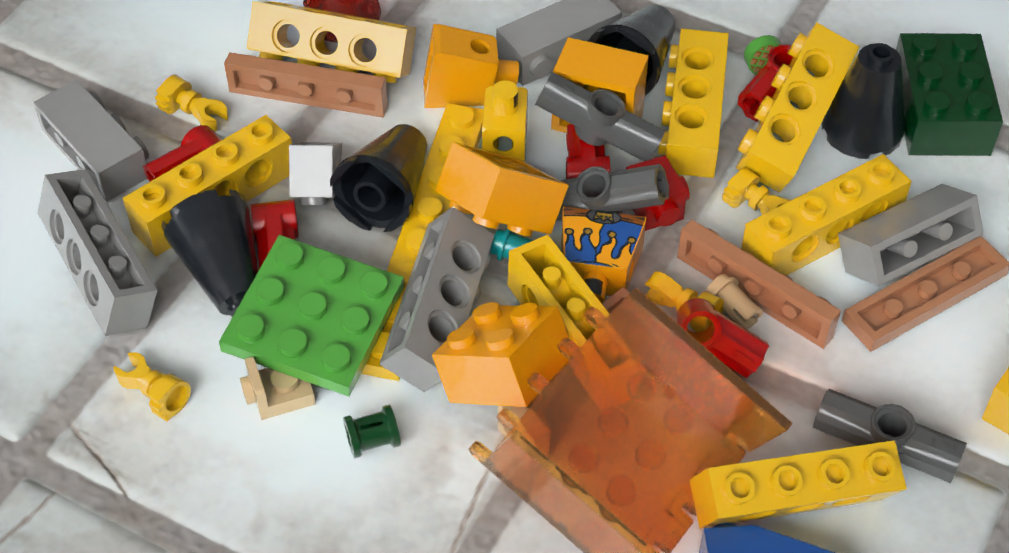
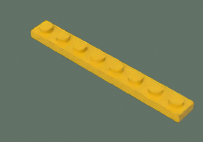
(457, 125)

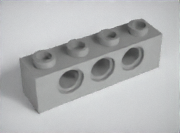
(96, 252)
(437, 296)

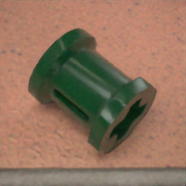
(372, 431)

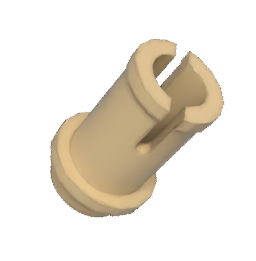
(736, 302)

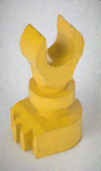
(177, 94)
(744, 186)
(667, 292)
(166, 392)

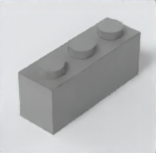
(540, 36)
(92, 138)
(910, 234)

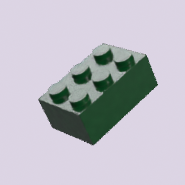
(948, 95)

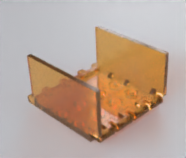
(627, 430)

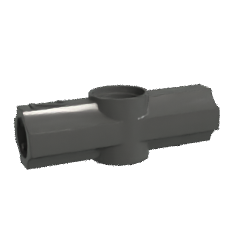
(600, 117)
(617, 189)
(866, 424)

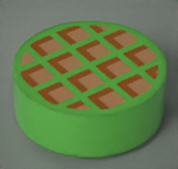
(758, 50)

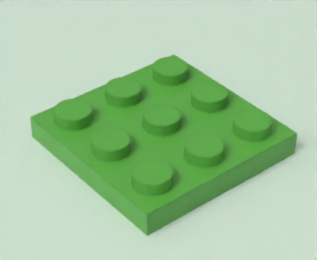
(313, 315)

